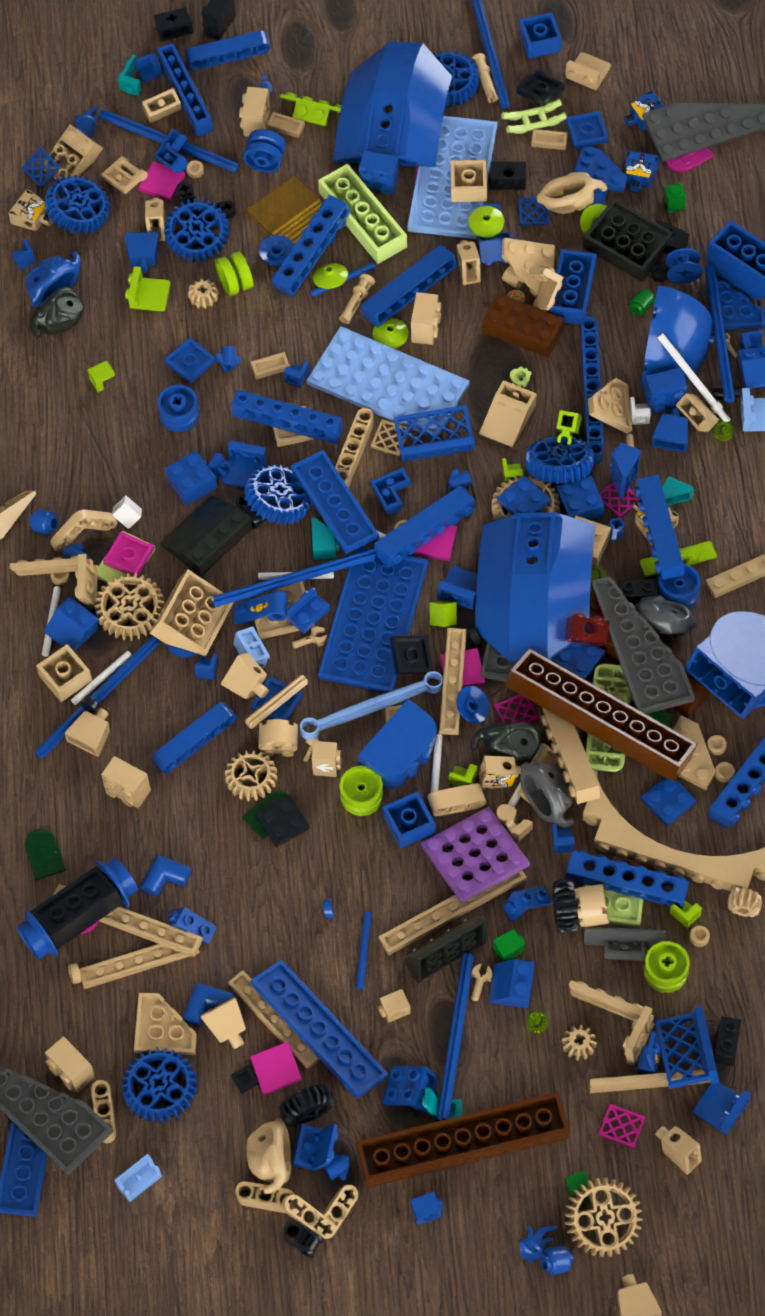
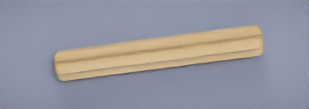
(276, 701)

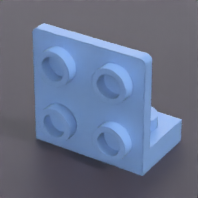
(752, 412)

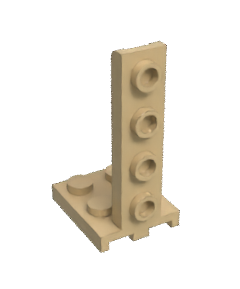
(85, 573)
(641, 1016)

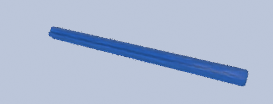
(490, 53)
(160, 137)
(719, 334)
(293, 577)
(100, 694)
(455, 1037)

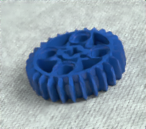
(464, 78)
(77, 204)
(195, 236)
(559, 461)
(276, 495)
(157, 1077)

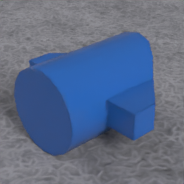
(264, 83)
(228, 358)
(459, 479)
(617, 529)
(73, 550)
(338, 1167)

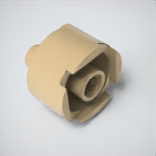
(278, 737)
(591, 905)

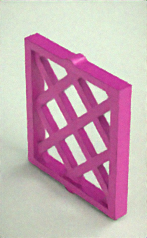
(611, 507)
(511, 700)
(617, 1139)

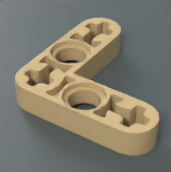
(77, 522)
(327, 1217)

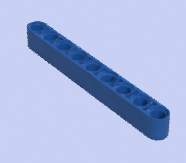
(591, 366)

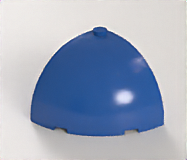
(685, 325)

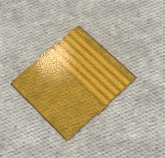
(286, 209)

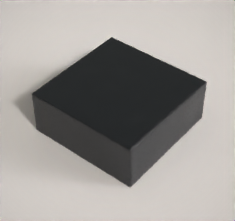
(244, 1079)

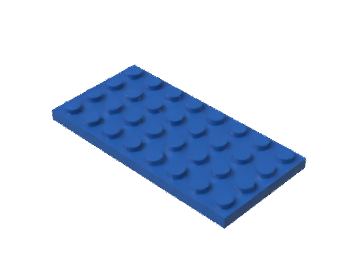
(371, 610)

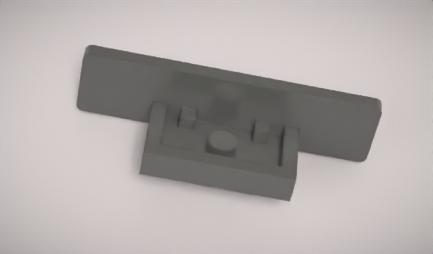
(623, 943)

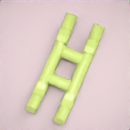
(527, 126)

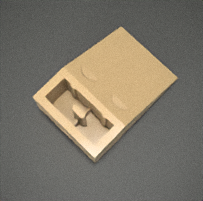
(73, 153)
(508, 413)

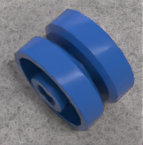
(264, 151)
(178, 408)
(682, 588)

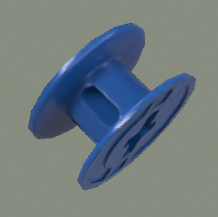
(683, 265)

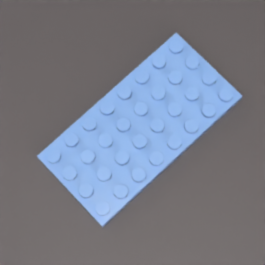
(431, 203)
(385, 379)

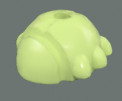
(518, 374)

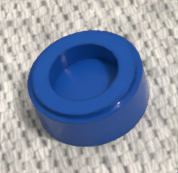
(328, 908)

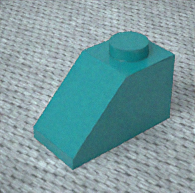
(323, 541)

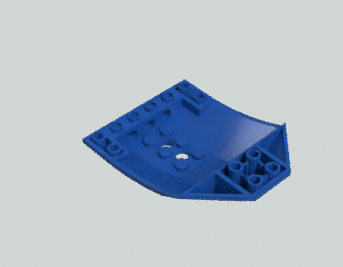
(415, 86)
(527, 603)

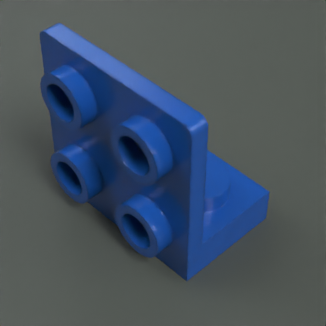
(459, 587)
(408, 1085)
(721, 1107)

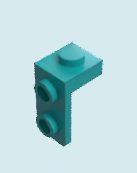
(126, 82)
(431, 1102)

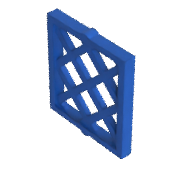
(32, 159)
(535, 221)

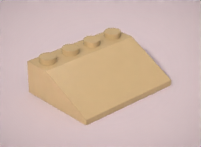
(190, 616)

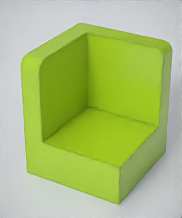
(99, 374)
(511, 471)
(443, 613)
(463, 776)
(687, 915)

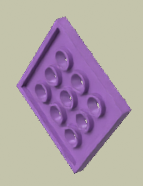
(478, 842)

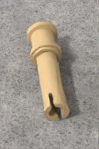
(484, 76)
(359, 292)

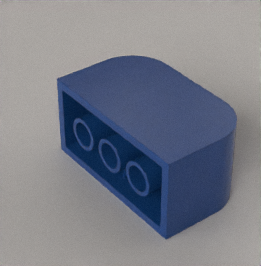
(739, 259)
(400, 746)

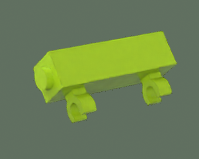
(569, 424)

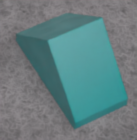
(676, 491)

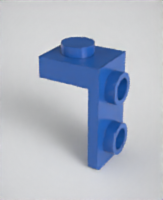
(525, 899)
(191, 922)

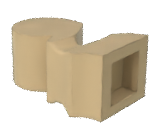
(507, 816)

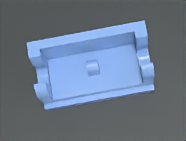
(249, 642)
(138, 1178)

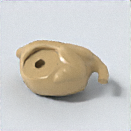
(570, 192)
(270, 1154)

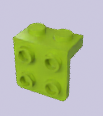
(147, 292)

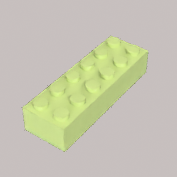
(368, 218)

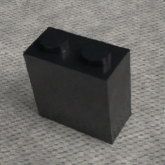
(218, 17)

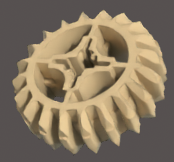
(240, 784)

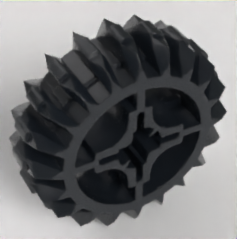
(565, 906)
(307, 1104)

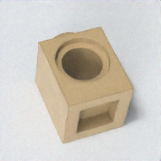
(394, 1006)

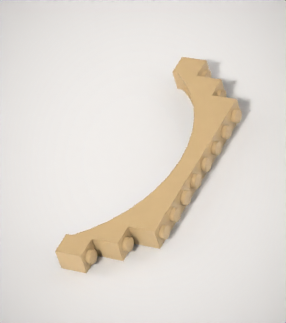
(625, 841)

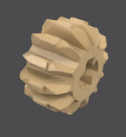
(203, 293)
(744, 902)
(582, 1036)

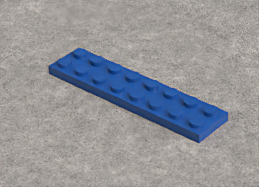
(319, 1029)

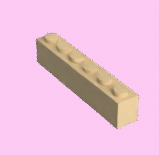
(571, 757)

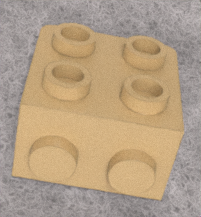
(587, 70)
(550, 286)

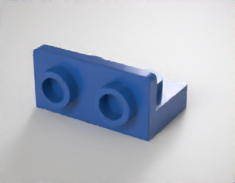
(307, 610)

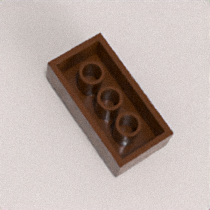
(523, 325)

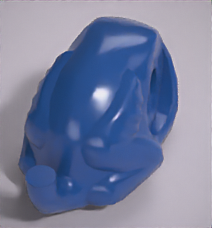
(50, 276)

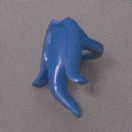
(87, 124)
(533, 1246)

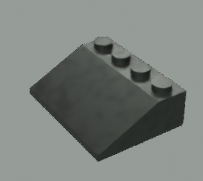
(627, 239)
(208, 534)
(447, 948)

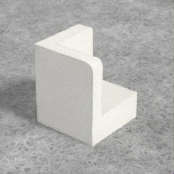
(639, 413)
(127, 512)

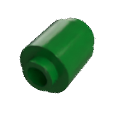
(641, 302)

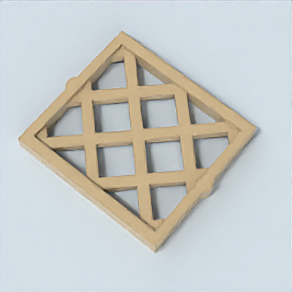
(378, 434)

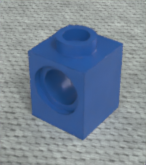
(426, 1207)

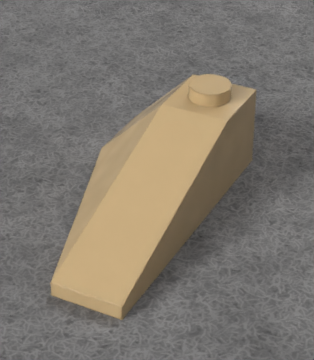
(13, 510)

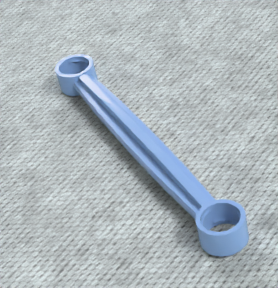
(371, 705)

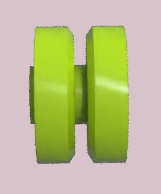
(234, 273)
(361, 791)
(666, 967)

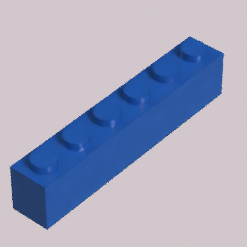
(185, 89)
(404, 288)
(424, 527)
(660, 527)

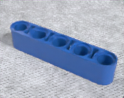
(227, 50)
(194, 737)

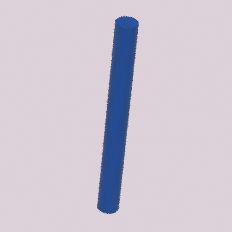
(368, 267)
(363, 950)

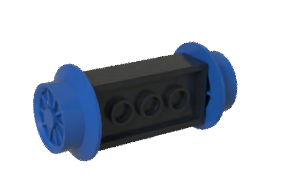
(76, 908)

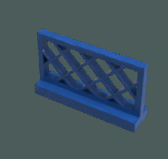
(437, 448)
(703, 1041)

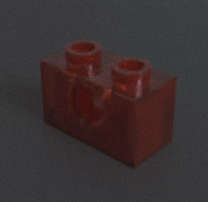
(598, 630)

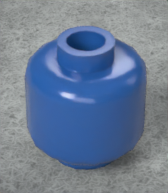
(43, 521)
(556, 1259)

